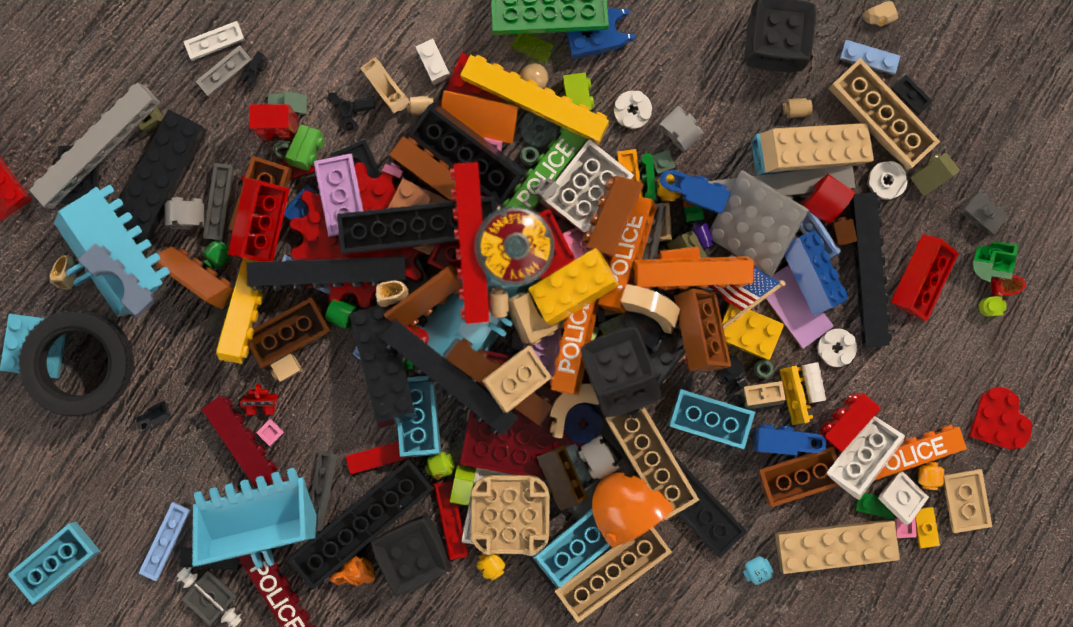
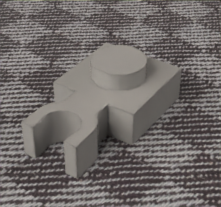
(546, 189)

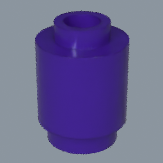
(703, 234)

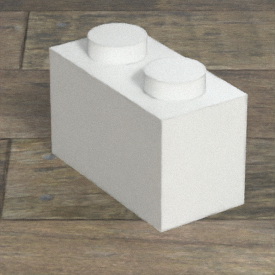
(433, 62)

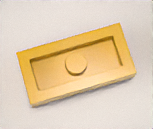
(926, 528)

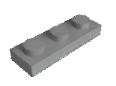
(224, 71)

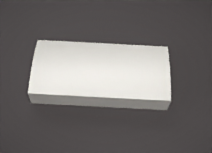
(865, 457)

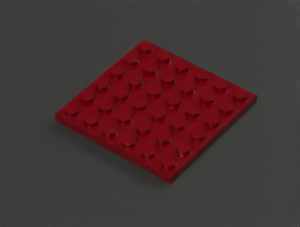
(522, 443)

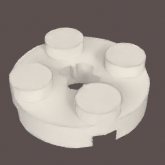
(638, 100)
(898, 180)
(843, 356)

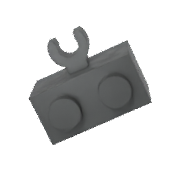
(984, 213)

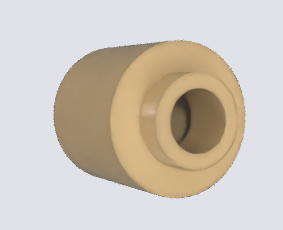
(418, 105)
(797, 107)
(498, 302)

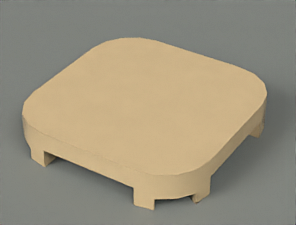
(510, 514)

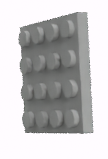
(757, 222)

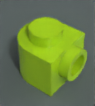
(992, 306)

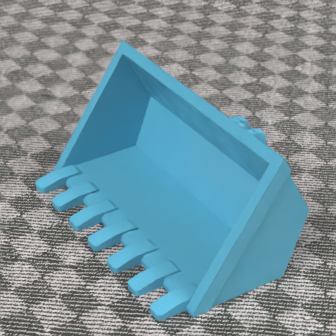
(94, 221)
(447, 325)
(252, 520)

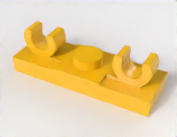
(795, 395)

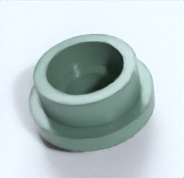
(525, 151)
(281, 153)
(767, 364)

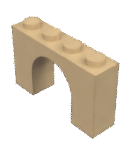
(527, 320)

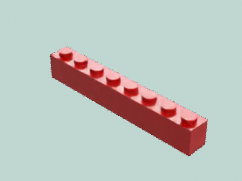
(469, 220)

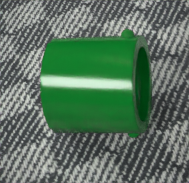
(339, 315)

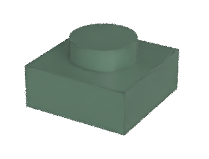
(663, 162)

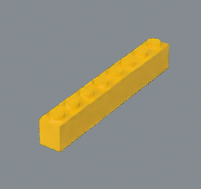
(535, 99)

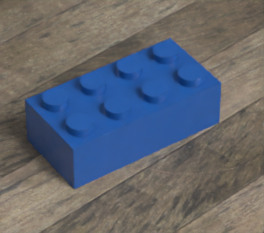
(815, 273)

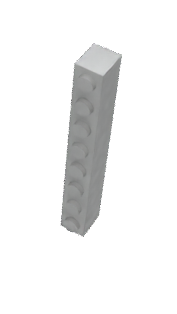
(94, 145)
(799, 182)

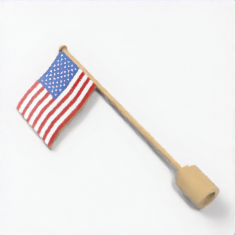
(747, 296)

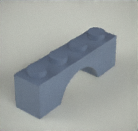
(99, 263)

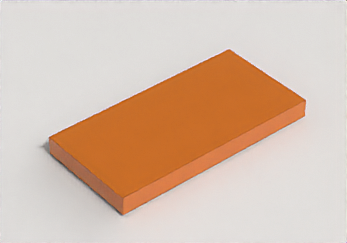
(484, 116)

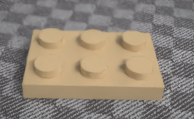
(516, 379)
(967, 501)

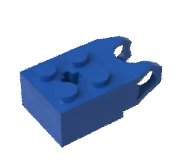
(600, 40)
(697, 190)
(785, 440)

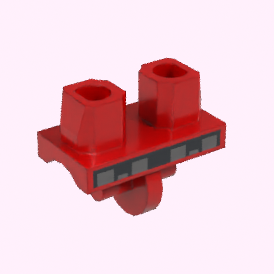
(259, 397)

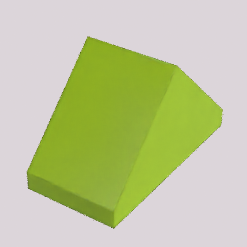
(462, 485)

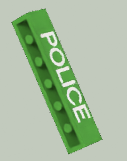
(549, 165)

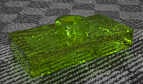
(533, 47)

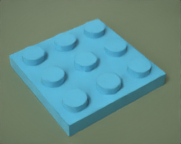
(16, 331)

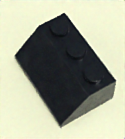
(647, 326)

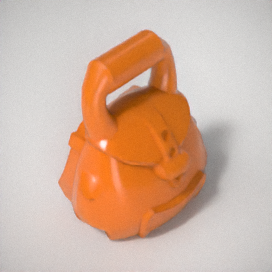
(355, 572)

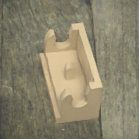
(764, 395)

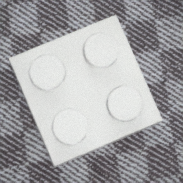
(903, 497)

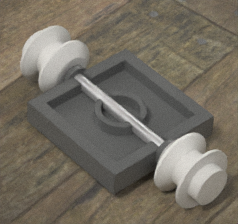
(209, 597)

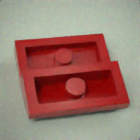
(828, 198)

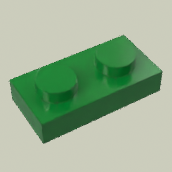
(872, 505)

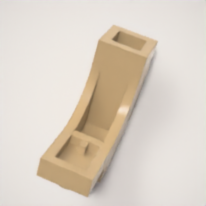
(384, 85)
(651, 304)
(565, 402)

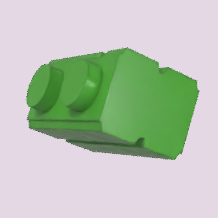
(304, 148)

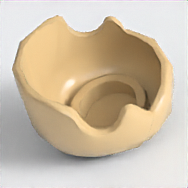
(535, 73)

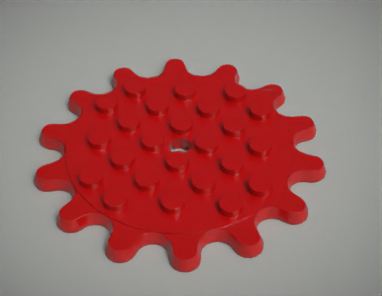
(317, 245)

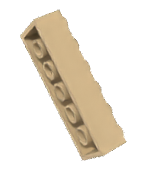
(885, 113)
(816, 147)
(652, 459)
(837, 546)
(611, 573)

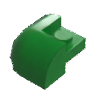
(995, 260)

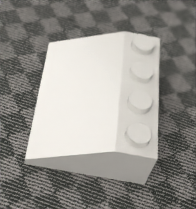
(583, 185)

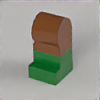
(691, 212)

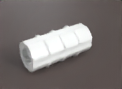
(813, 382)

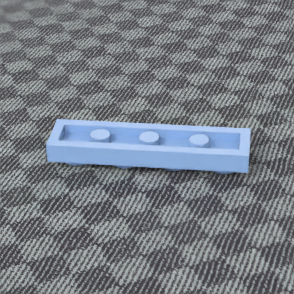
(164, 541)

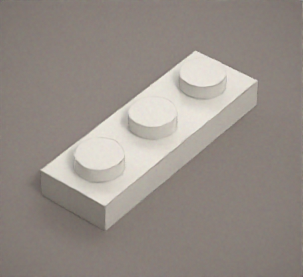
(214, 40)

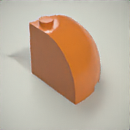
(627, 508)

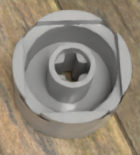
(681, 129)
(184, 214)
(599, 457)

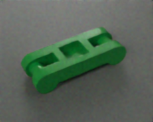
(648, 178)

